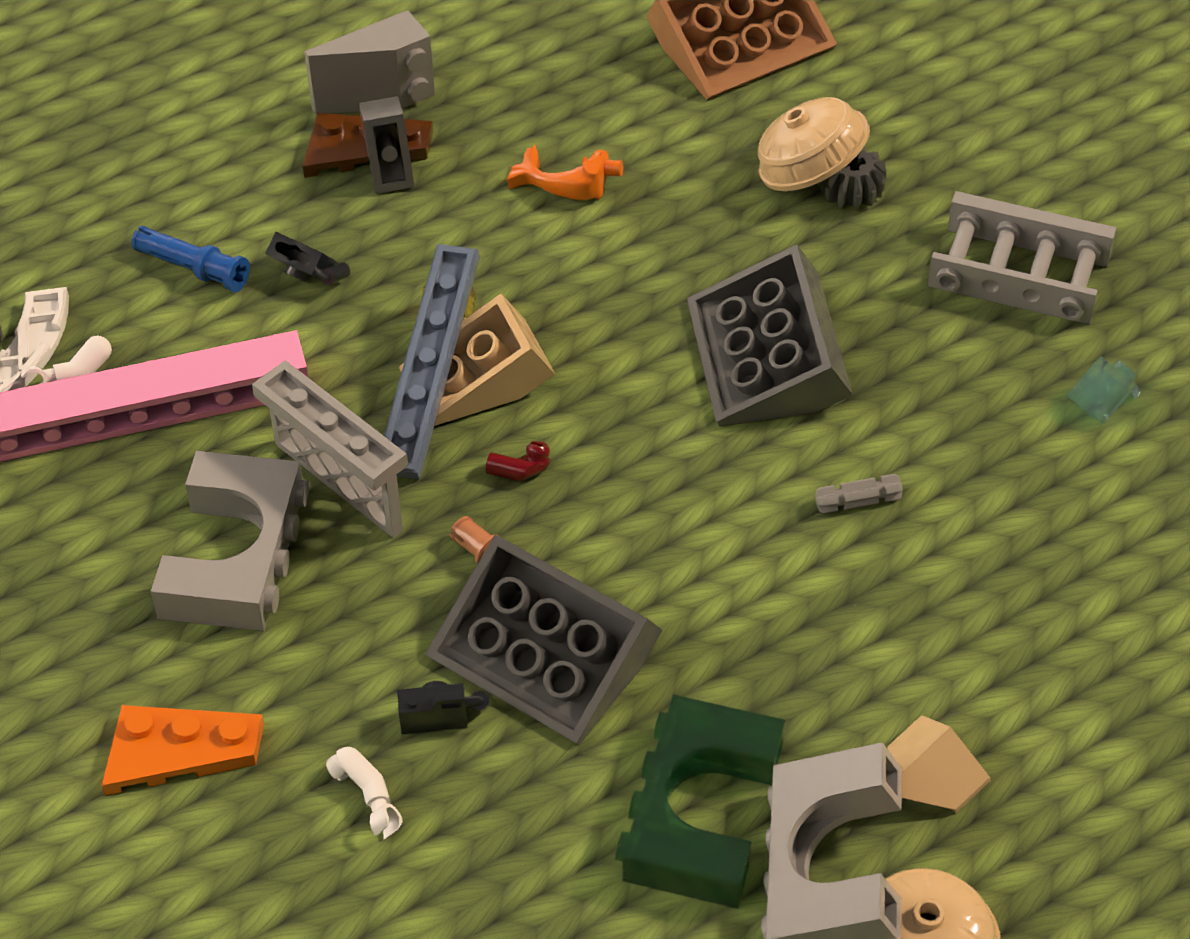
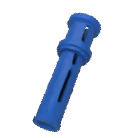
(204, 261)

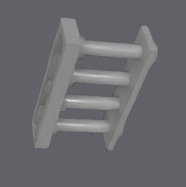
(1028, 229)

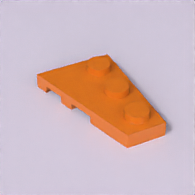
(175, 742)

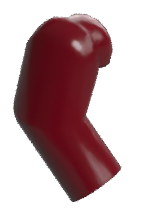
(522, 467)

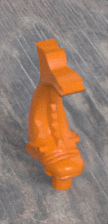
(578, 184)

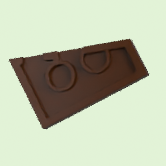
(340, 142)

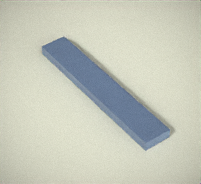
(431, 354)

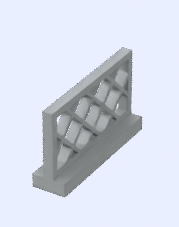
(334, 444)

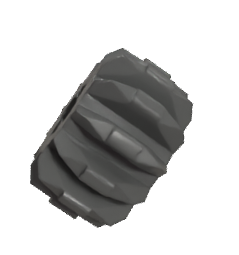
(857, 182)

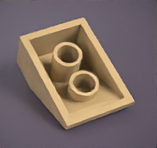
(492, 362)

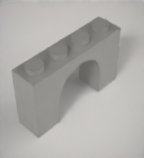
(243, 587)
(805, 805)

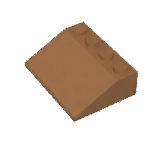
(737, 40)

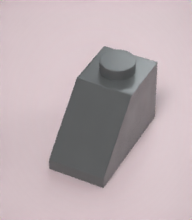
(387, 144)

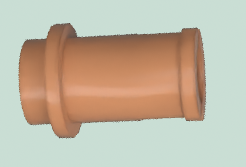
(471, 537)

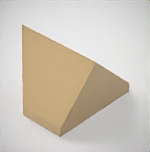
(937, 765)

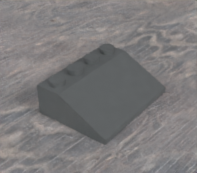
(769, 342)
(542, 640)

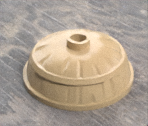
(811, 143)
(951, 900)

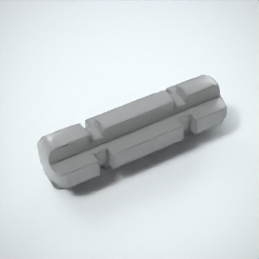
(858, 493)

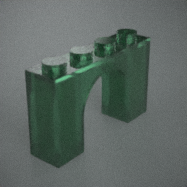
(663, 848)

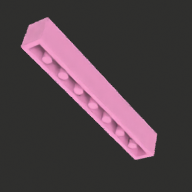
(140, 396)

